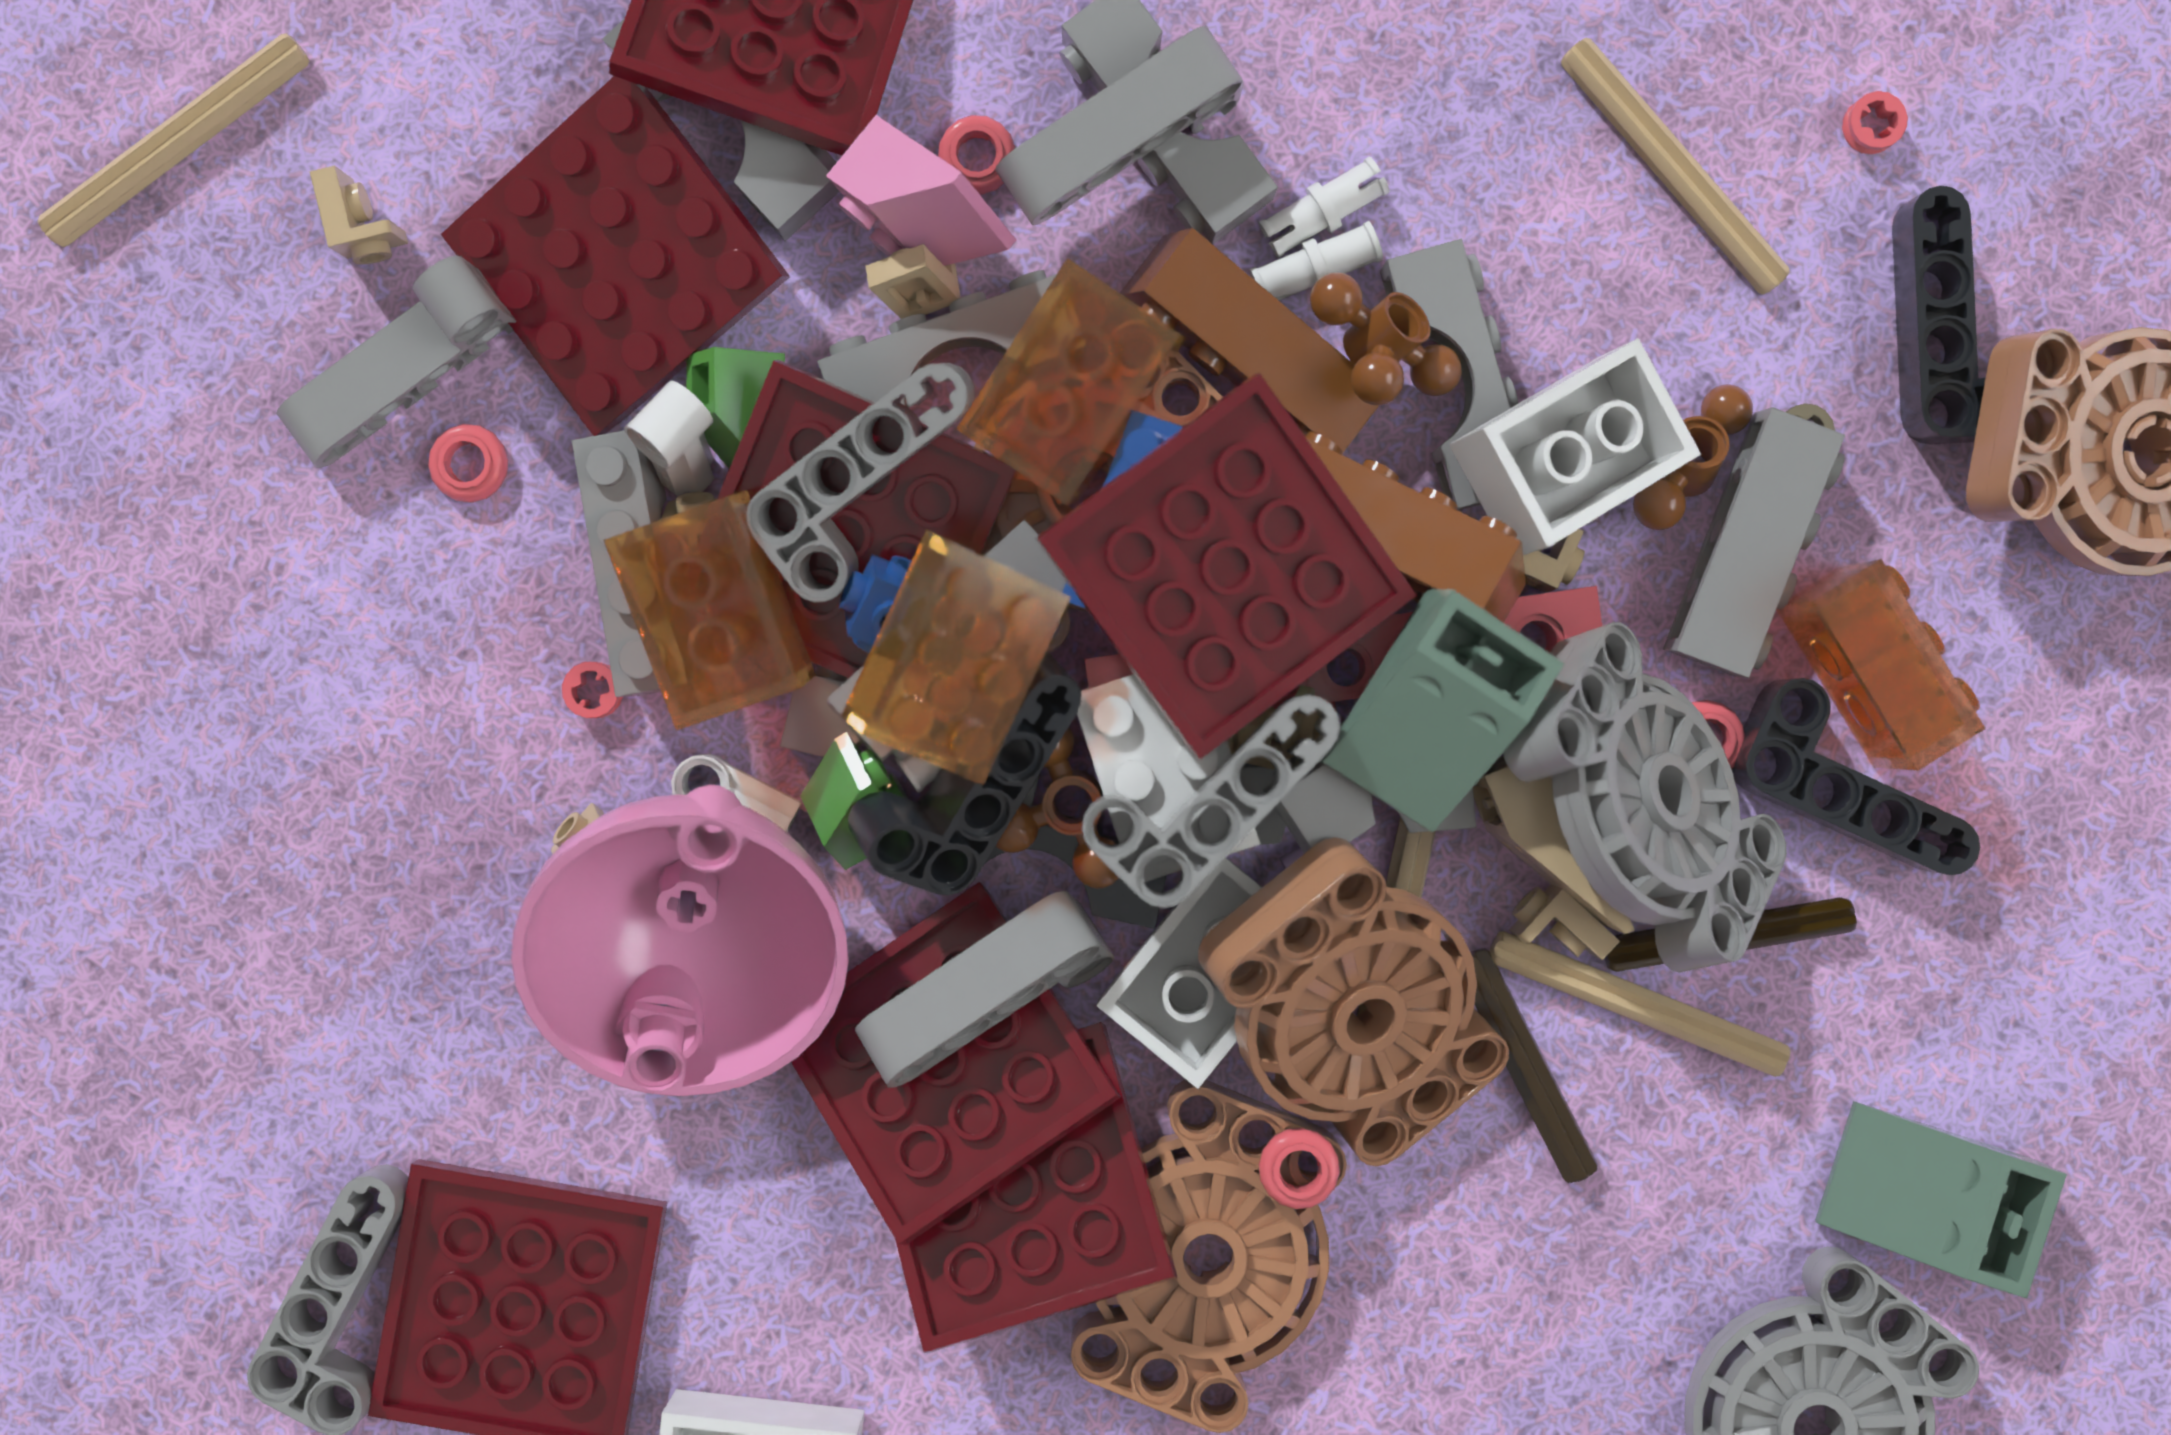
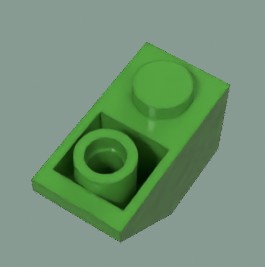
(728, 386)
(836, 787)

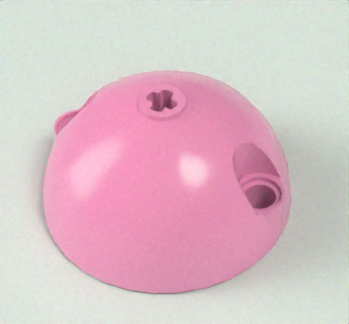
(687, 911)

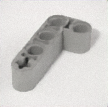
(1121, 125)
(398, 363)
(867, 467)
(1220, 790)
(983, 986)
(339, 1290)

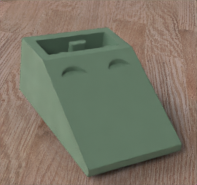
(1441, 707)
(1941, 1198)

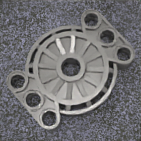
(1649, 801)
(1782, 1361)

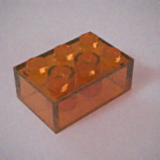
(1070, 383)
(710, 611)
(954, 658)
(1882, 666)

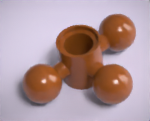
(1383, 339)
(1723, 413)
(1027, 820)

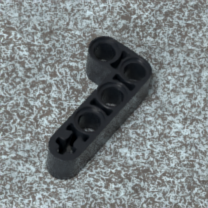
(1948, 318)
(1854, 792)
(959, 820)

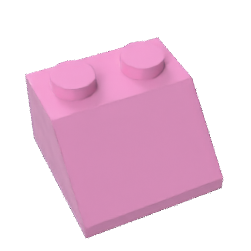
(914, 198)

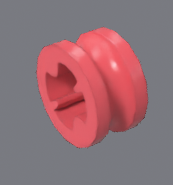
(1886, 107)
(577, 678)

